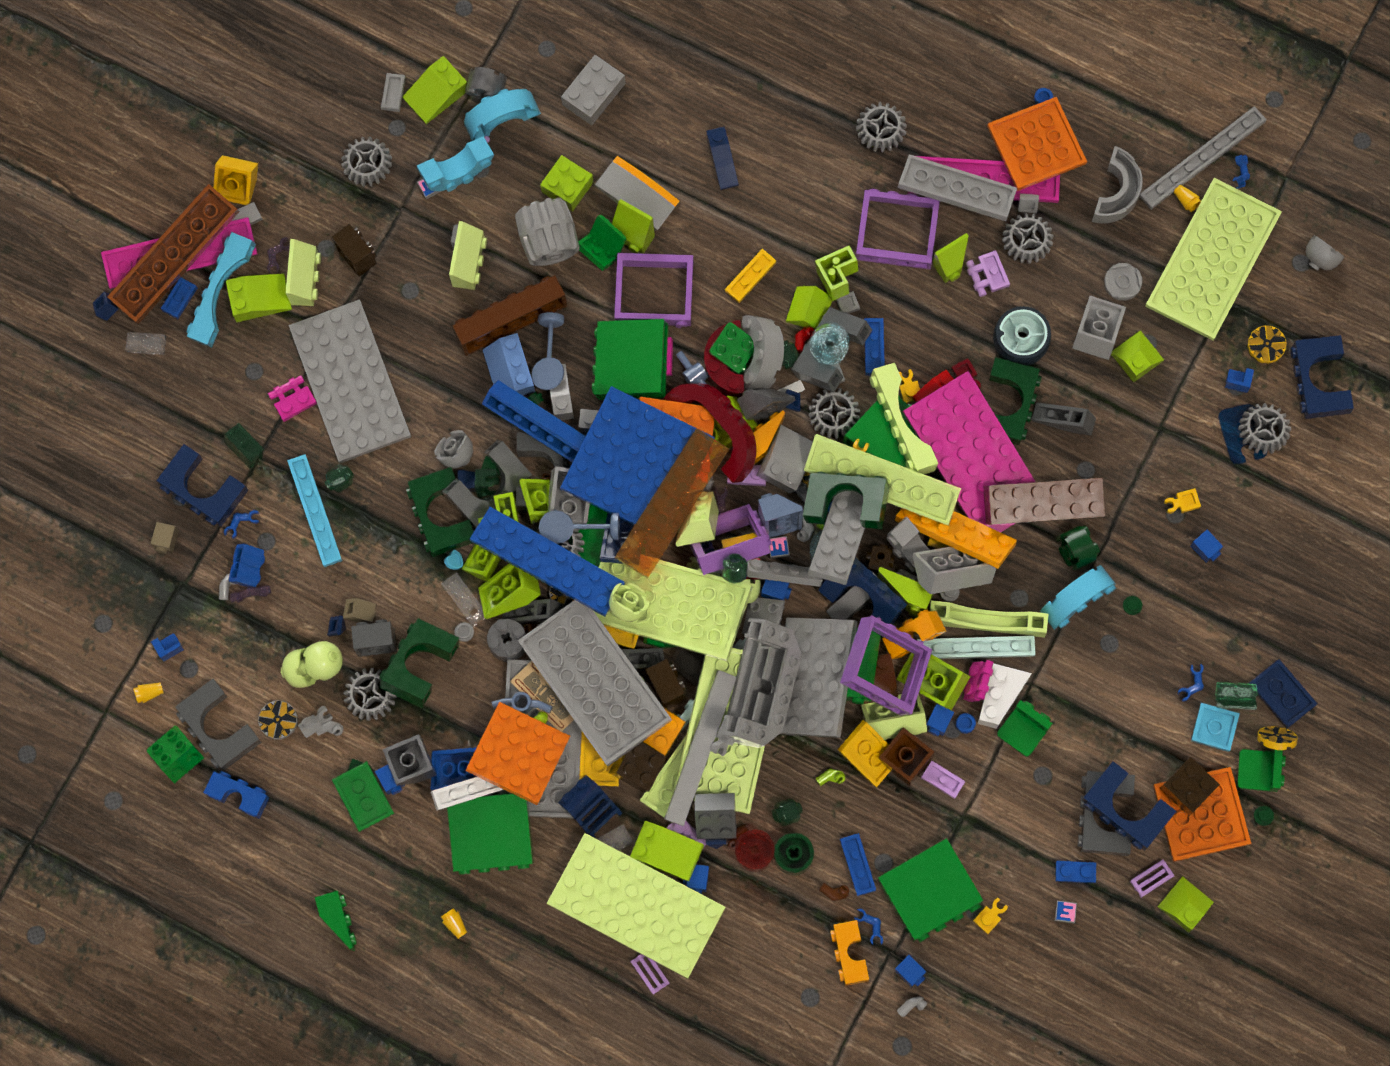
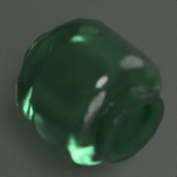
(790, 354)
(339, 478)
(734, 568)
(787, 812)

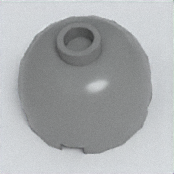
(1322, 254)
(454, 450)

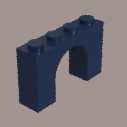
(1314, 401)
(215, 508)
(885, 602)
(1141, 831)

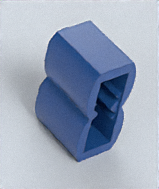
(246, 565)

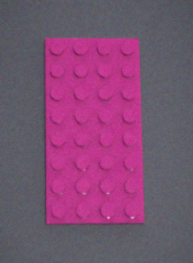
(967, 443)

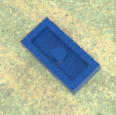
(179, 298)
(1075, 872)

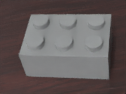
(593, 90)

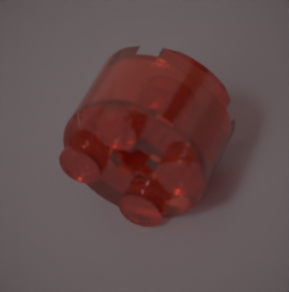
(753, 839)

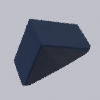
(104, 307)
(467, 479)

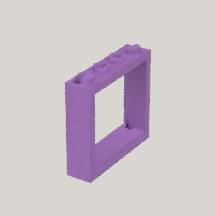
(893, 257)
(660, 261)
(748, 549)
(922, 654)

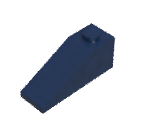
(722, 158)

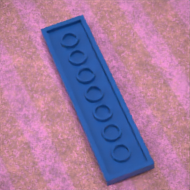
(545, 560)

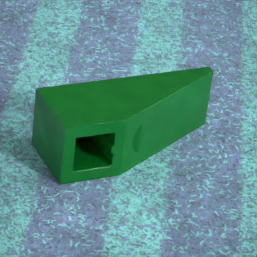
(333, 914)

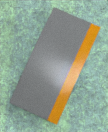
(634, 187)

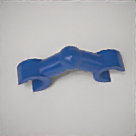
(1242, 162)
(237, 517)
(1198, 686)
(875, 922)

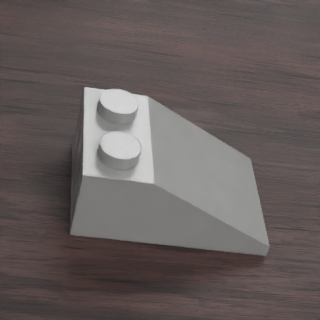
(1099, 327)
(785, 460)
(565, 502)

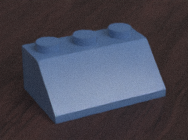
(508, 364)

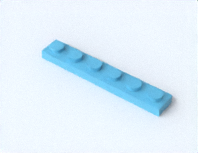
(314, 510)

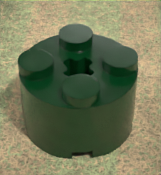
(1077, 547)
(795, 865)

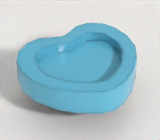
(454, 560)

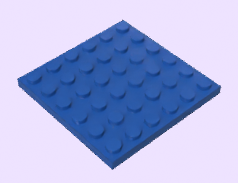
(626, 455)

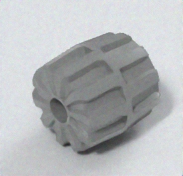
(547, 232)

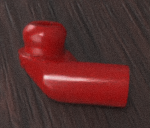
(802, 336)

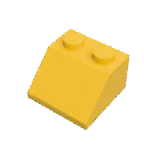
(235, 179)

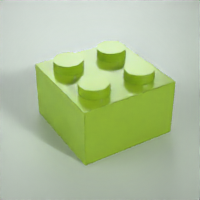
(567, 182)

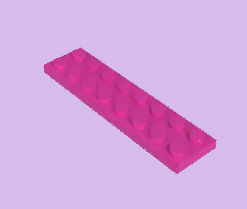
(997, 171)
(121, 260)

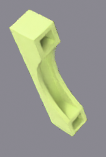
(918, 454)
(995, 621)

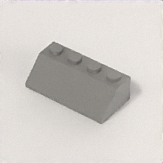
(950, 570)

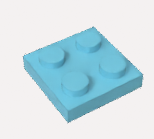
(1215, 727)

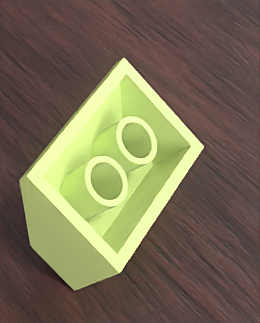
(467, 256)
(302, 273)
(700, 522)
(889, 724)

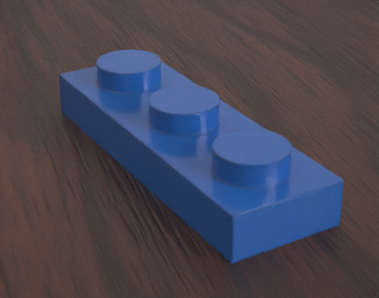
(874, 345)
(857, 864)

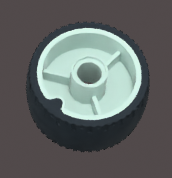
(1017, 349)

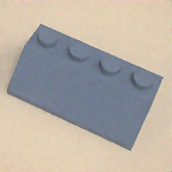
(779, 515)

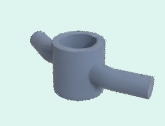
(693, 373)
(531, 703)

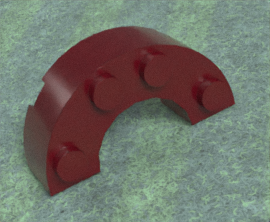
(719, 375)

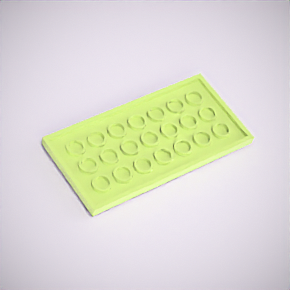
(1213, 259)
(684, 608)
(740, 766)
(636, 905)

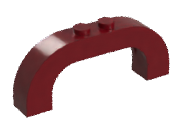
(730, 419)

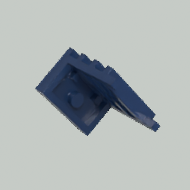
(583, 799)

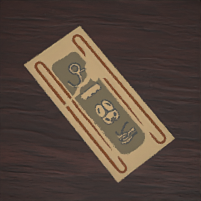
(534, 684)

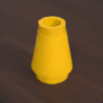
(1187, 198)
(147, 692)
(454, 923)

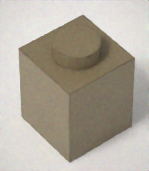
(164, 537)
(359, 610)

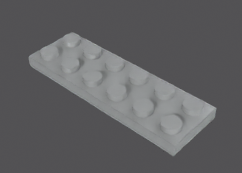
(957, 187)
(839, 539)

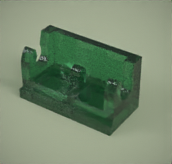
(243, 445)
(485, 478)
(1236, 695)

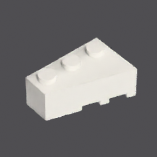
(1003, 690)

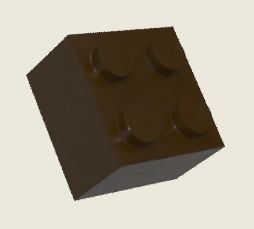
(354, 249)
(665, 684)
(639, 767)
(1190, 786)

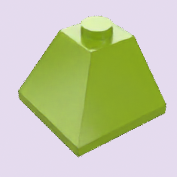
(950, 259)
(1137, 356)
(1185, 904)

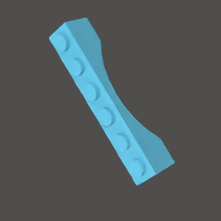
(236, 253)

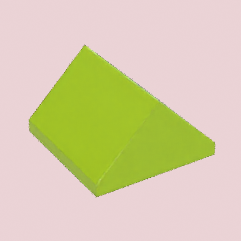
(808, 306)
(535, 497)
(481, 563)

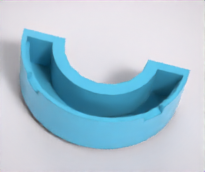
(498, 109)
(458, 169)
(1076, 596)

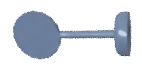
(548, 371)
(559, 526)

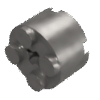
(484, 83)
(502, 630)

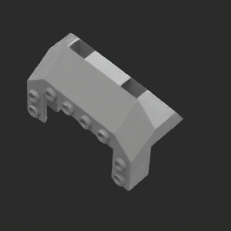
(762, 684)

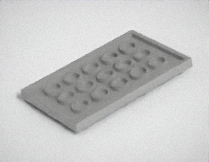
(817, 694)

